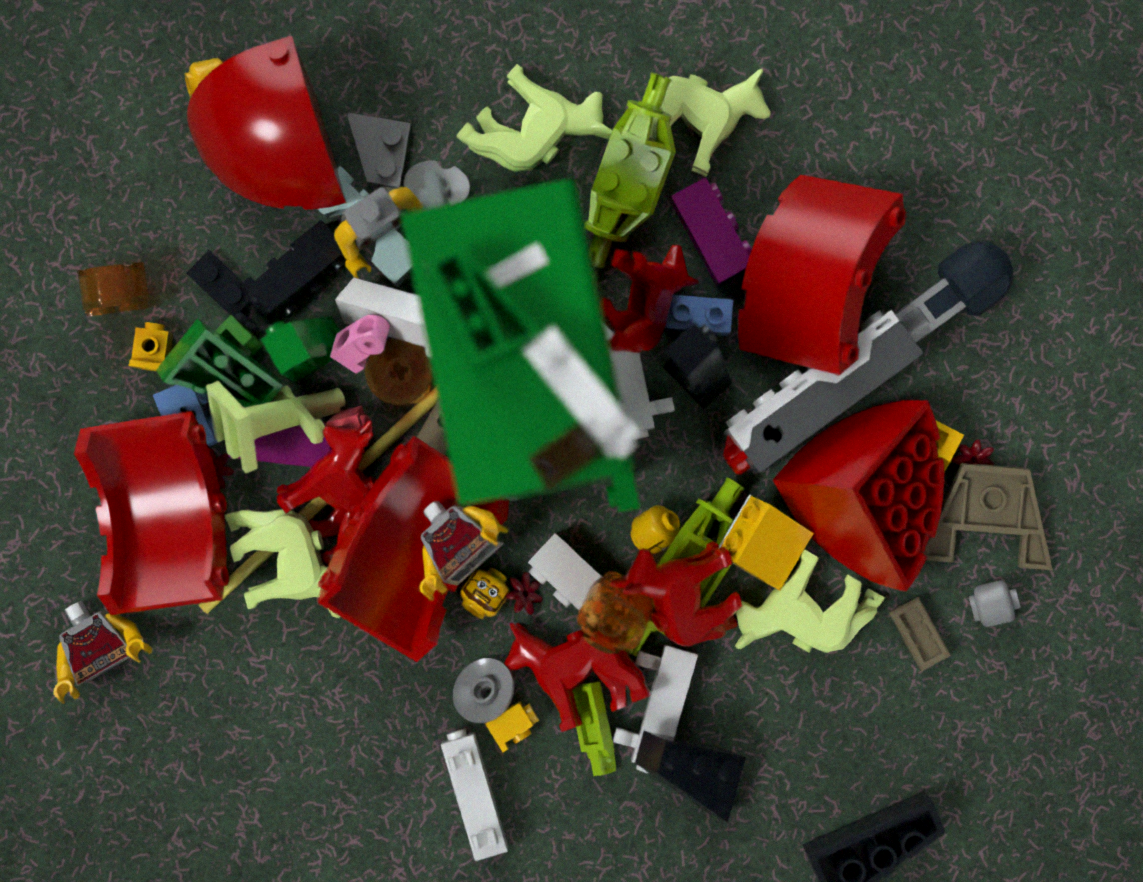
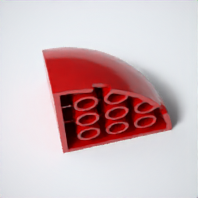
(265, 129)
(871, 490)

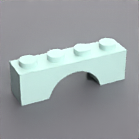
(391, 249)

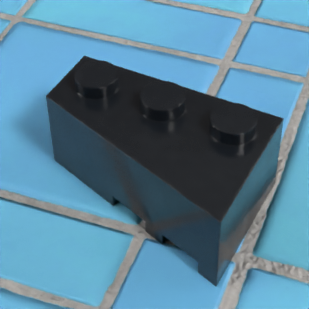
(298, 271)
(694, 770)

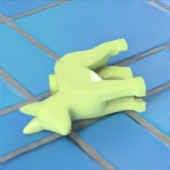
(710, 112)
(542, 128)
(298, 557)
(802, 617)

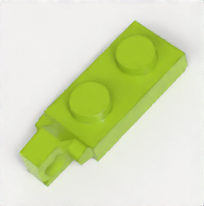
(595, 732)

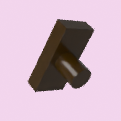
(564, 456)

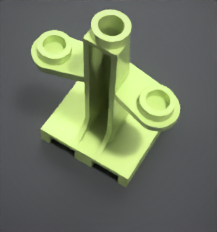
(243, 425)

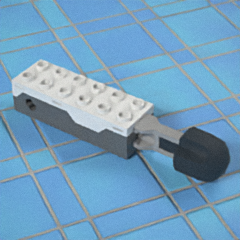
(970, 281)

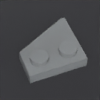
(381, 148)

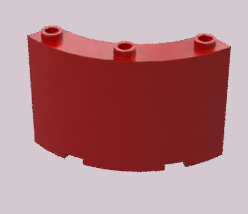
(814, 270)
(156, 512)
(380, 555)

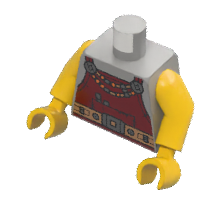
(370, 220)
(456, 544)
(93, 647)

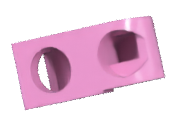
(360, 340)

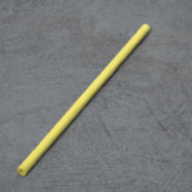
(317, 503)

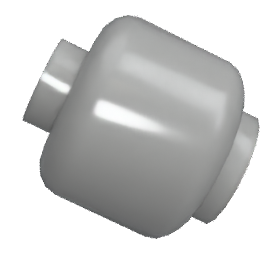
(994, 603)

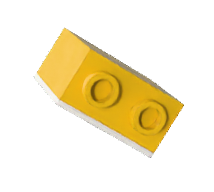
(765, 542)

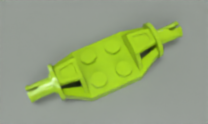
(631, 170)
(693, 540)

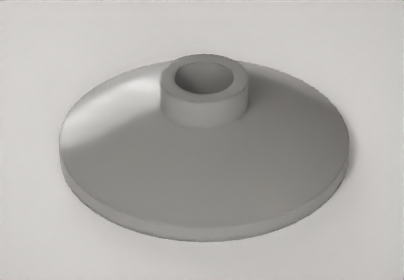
(453, 180)
(471, 689)

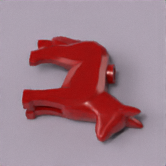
(649, 299)
(335, 480)
(677, 594)
(568, 665)

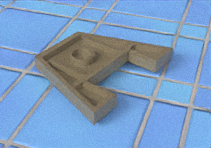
(992, 502)

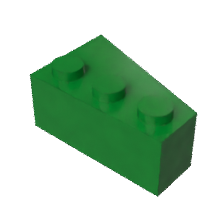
(477, 310)
(301, 345)
(208, 357)

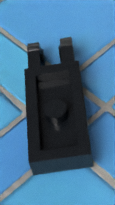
(226, 289)

